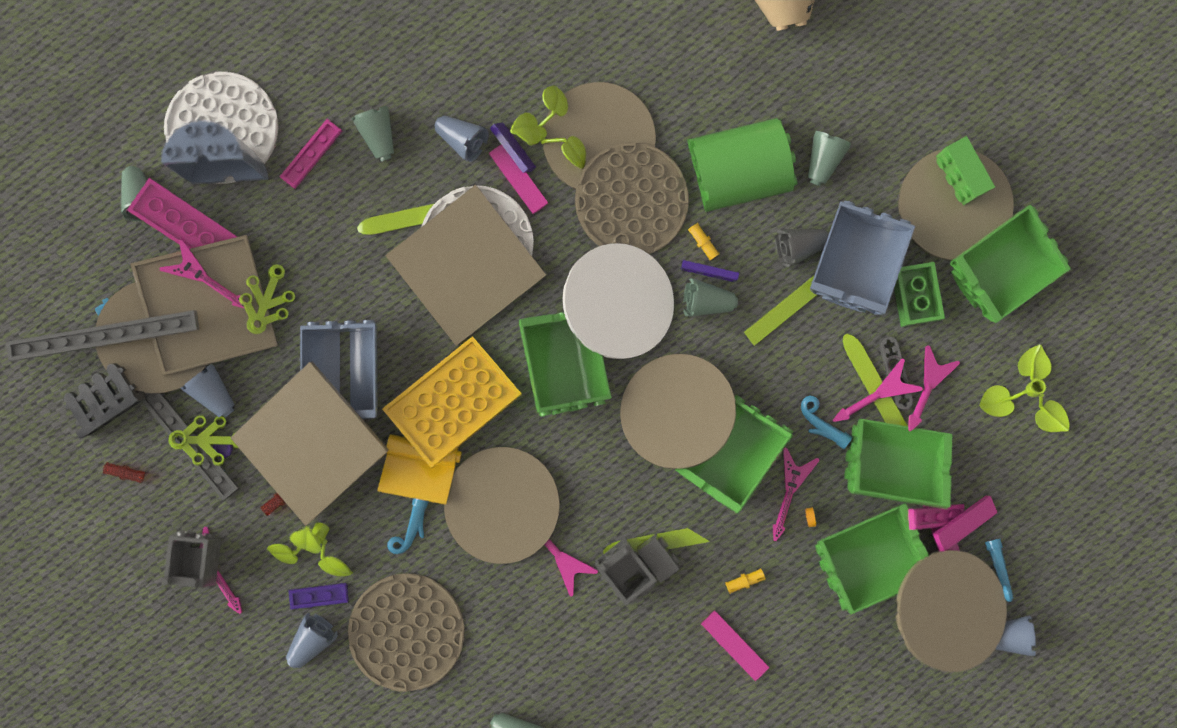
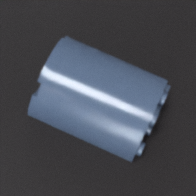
(211, 153)
(862, 259)
(322, 347)

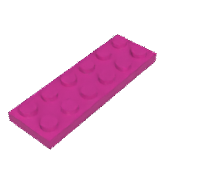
(176, 217)

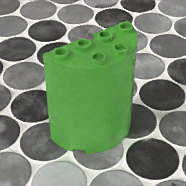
(743, 164)
(1009, 265)
(560, 367)
(744, 459)
(900, 463)
(870, 558)

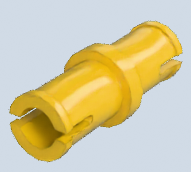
(703, 241)
(745, 581)

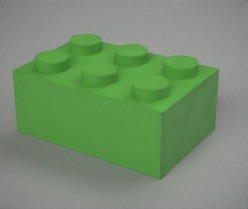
(964, 171)
(918, 295)

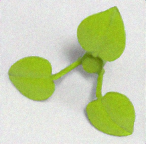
(528, 129)
(1037, 365)
(311, 542)

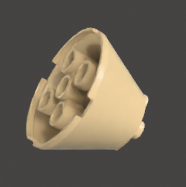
(786, 12)

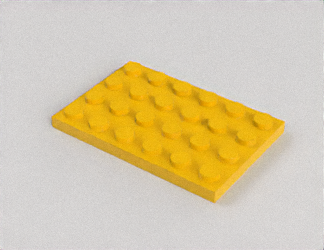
(452, 402)

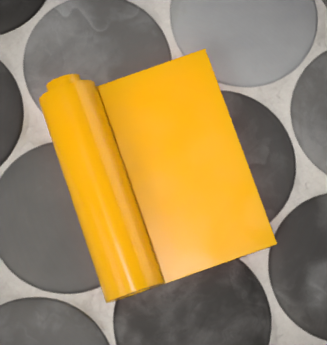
(410, 476)

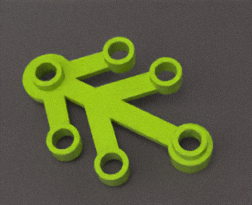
(264, 301)
(202, 440)

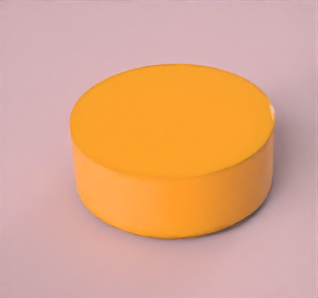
(810, 517)

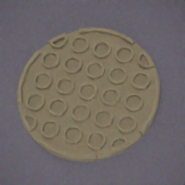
(599, 117)
(632, 197)
(941, 221)
(137, 356)
(678, 411)
(502, 505)
(951, 611)
(406, 632)

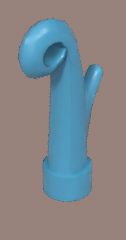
(823, 428)
(415, 525)
(995, 550)

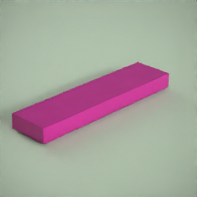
(311, 154)
(520, 181)
(932, 516)
(965, 523)
(735, 645)

